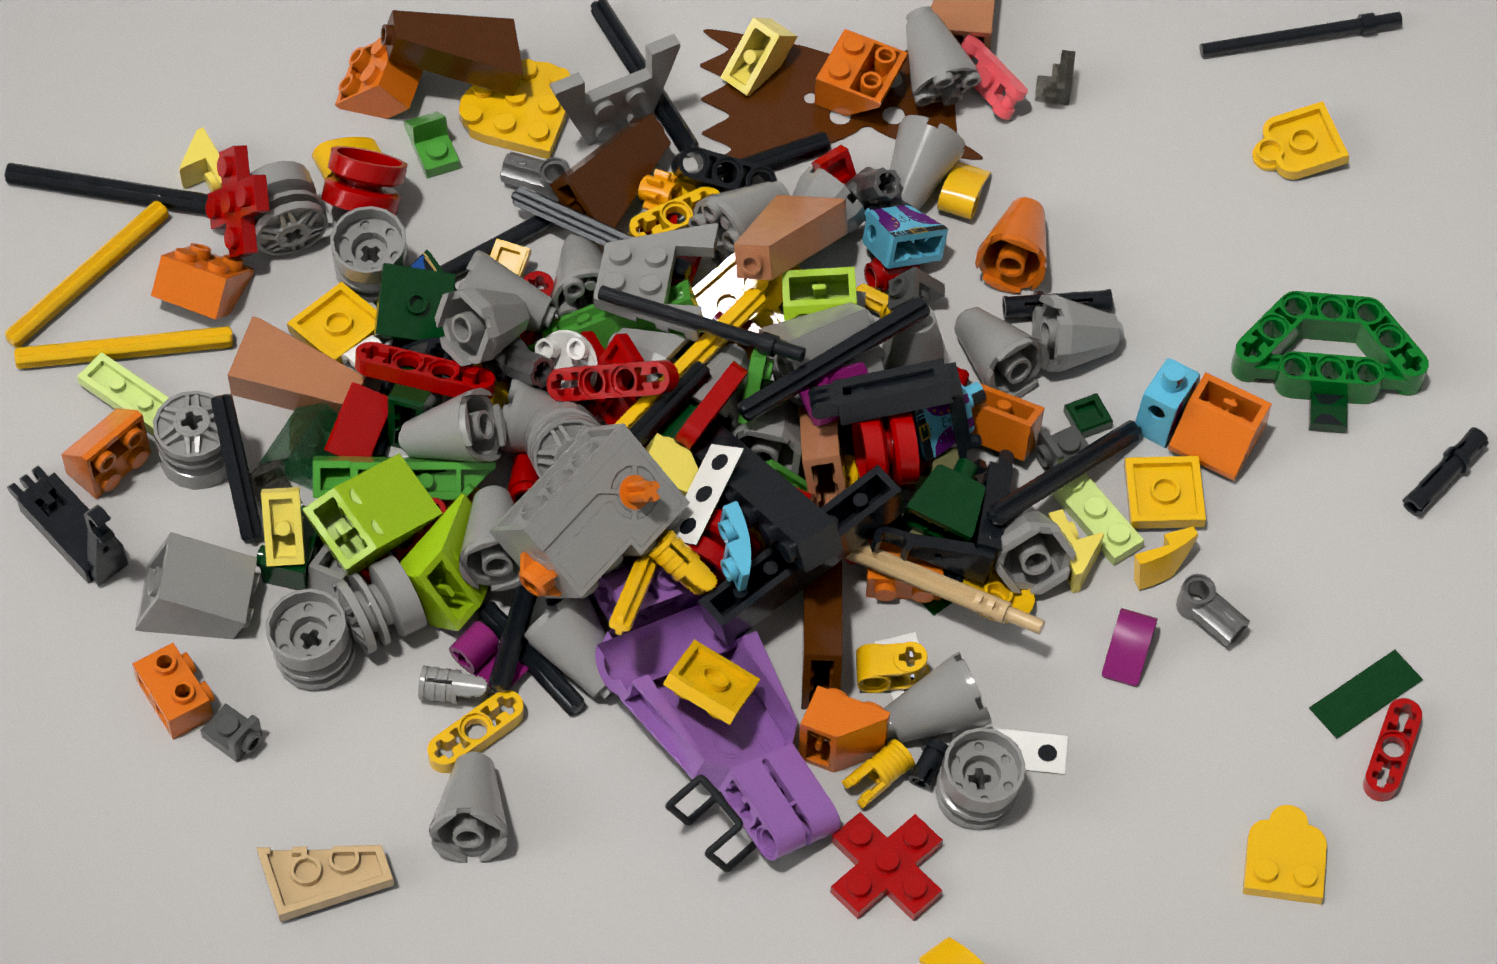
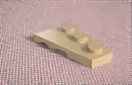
(317, 879)

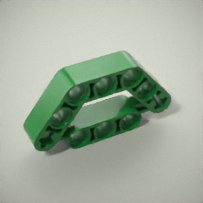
(1395, 367)

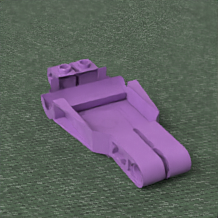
(747, 760)

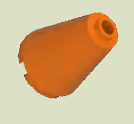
(1015, 248)

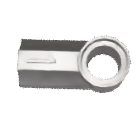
(533, 172)
(873, 186)
(520, 364)
(1213, 611)

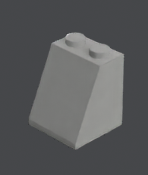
(821, 332)
(197, 590)

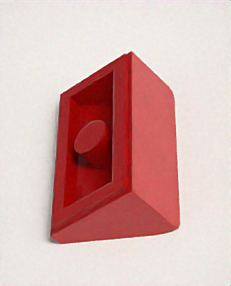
(358, 423)

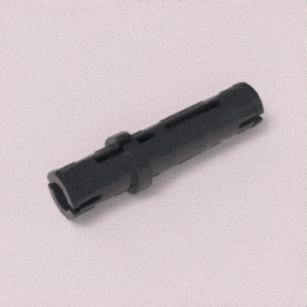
(1020, 305)
(1455, 461)

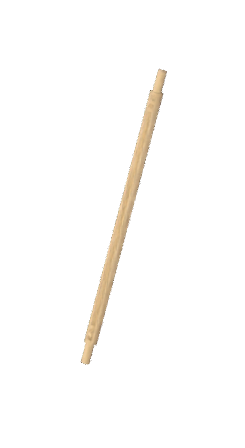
(943, 587)

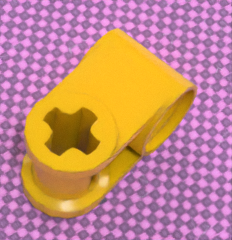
(887, 666)

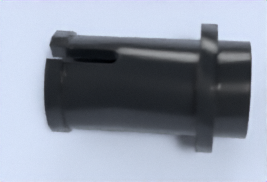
(928, 763)

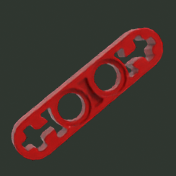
(373, 361)
(612, 380)

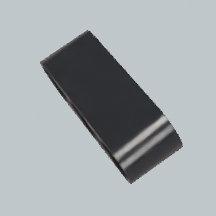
(708, 163)

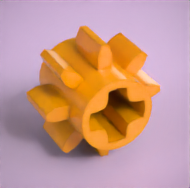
(658, 189)

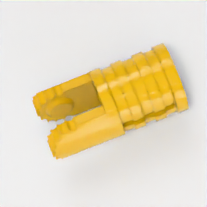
(683, 564)
(882, 770)

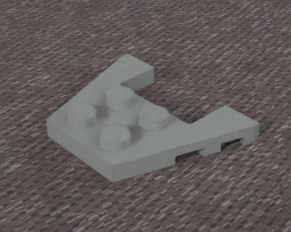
(613, 106)
(646, 270)

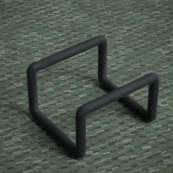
(719, 798)

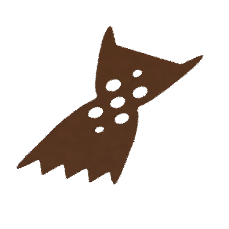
(781, 115)

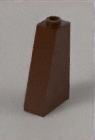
(457, 47)
(611, 174)
(822, 634)

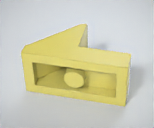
(200, 163)
(283, 526)
(1086, 550)

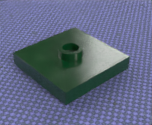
(410, 302)

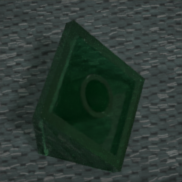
(301, 440)

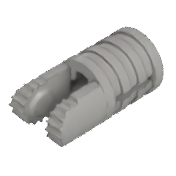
(451, 686)

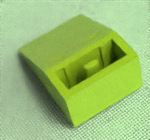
(816, 290)
(371, 514)
(436, 574)

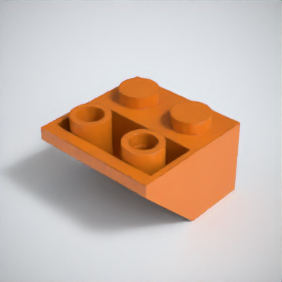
(857, 74)
(377, 84)
(201, 280)
(1220, 426)
(108, 452)
(841, 730)

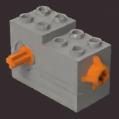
(589, 513)

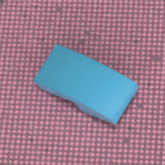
(737, 552)

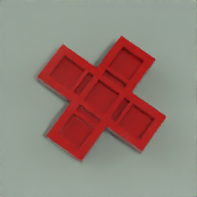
(237, 202)
(619, 350)
(886, 866)

